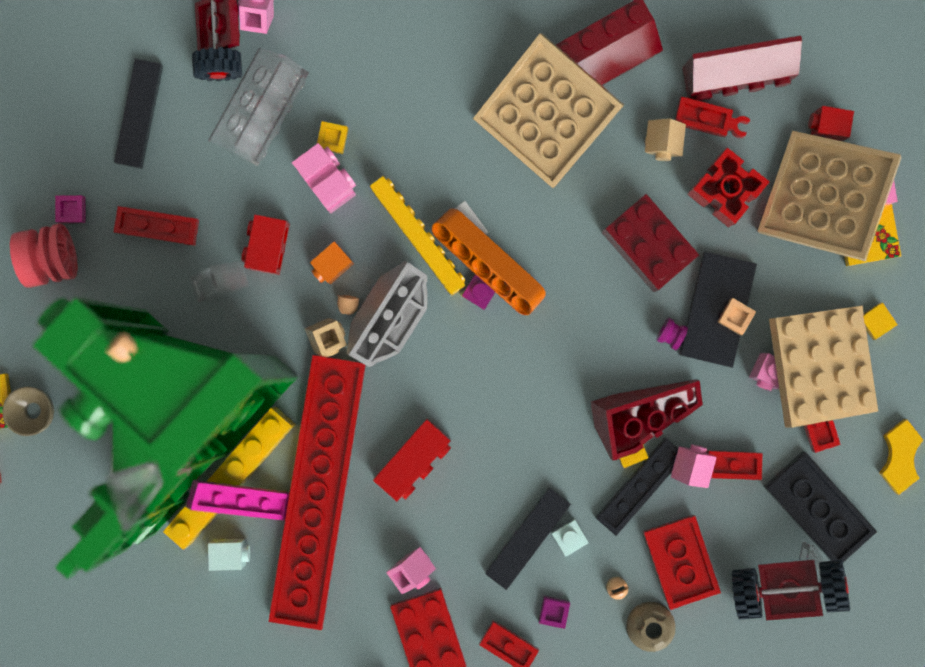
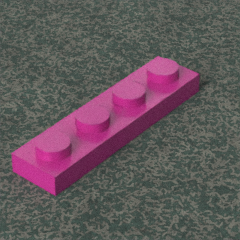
(237, 500)

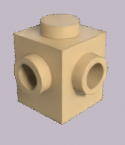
(665, 139)
(326, 337)

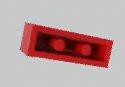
(413, 461)

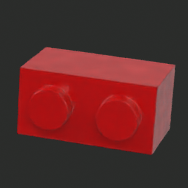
(265, 244)

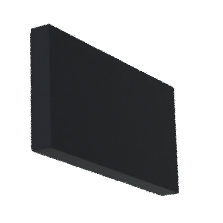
(716, 284)
(820, 508)

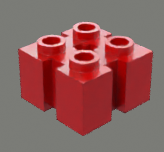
(744, 187)

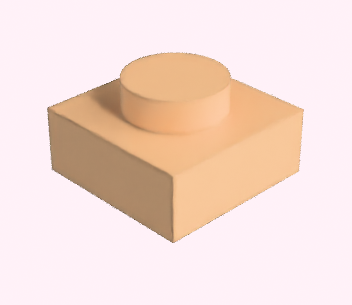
(736, 316)

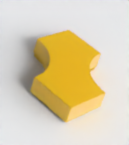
(902, 445)

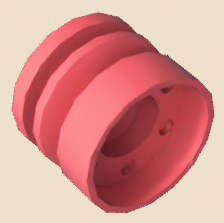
(43, 255)

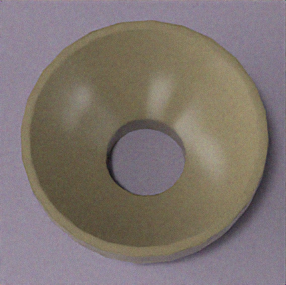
(16, 414)
(641, 617)

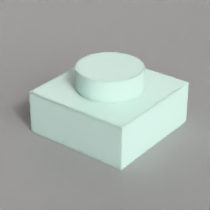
(569, 537)

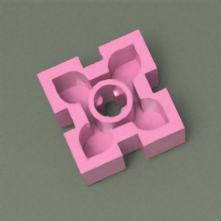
(320, 172)

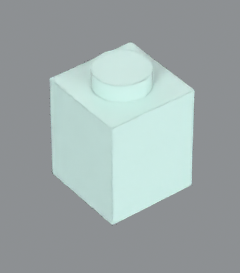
(228, 554)

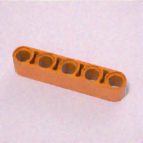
(488, 261)

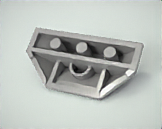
(388, 315)

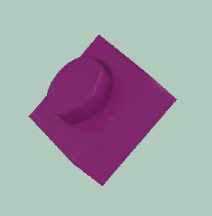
(478, 293)

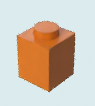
(331, 264)

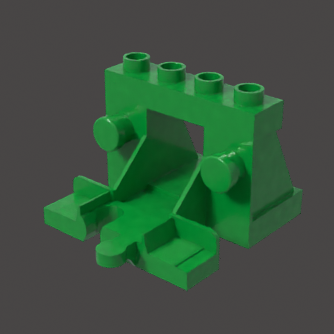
(166, 404)

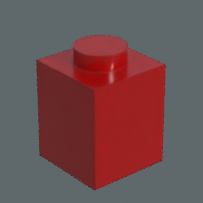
(831, 123)

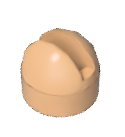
(347, 304)
(121, 346)
(615, 583)

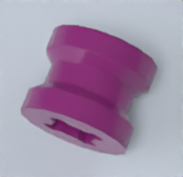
(672, 334)

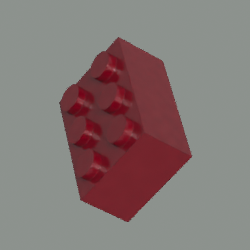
(650, 243)

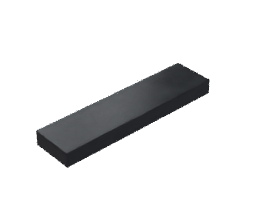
(138, 113)
(639, 487)
(527, 538)

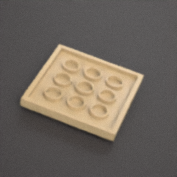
(548, 110)
(829, 195)
(823, 366)

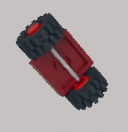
(216, 34)
(790, 590)

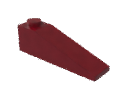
(636, 416)

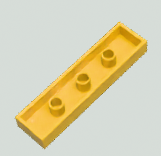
(414, 231)

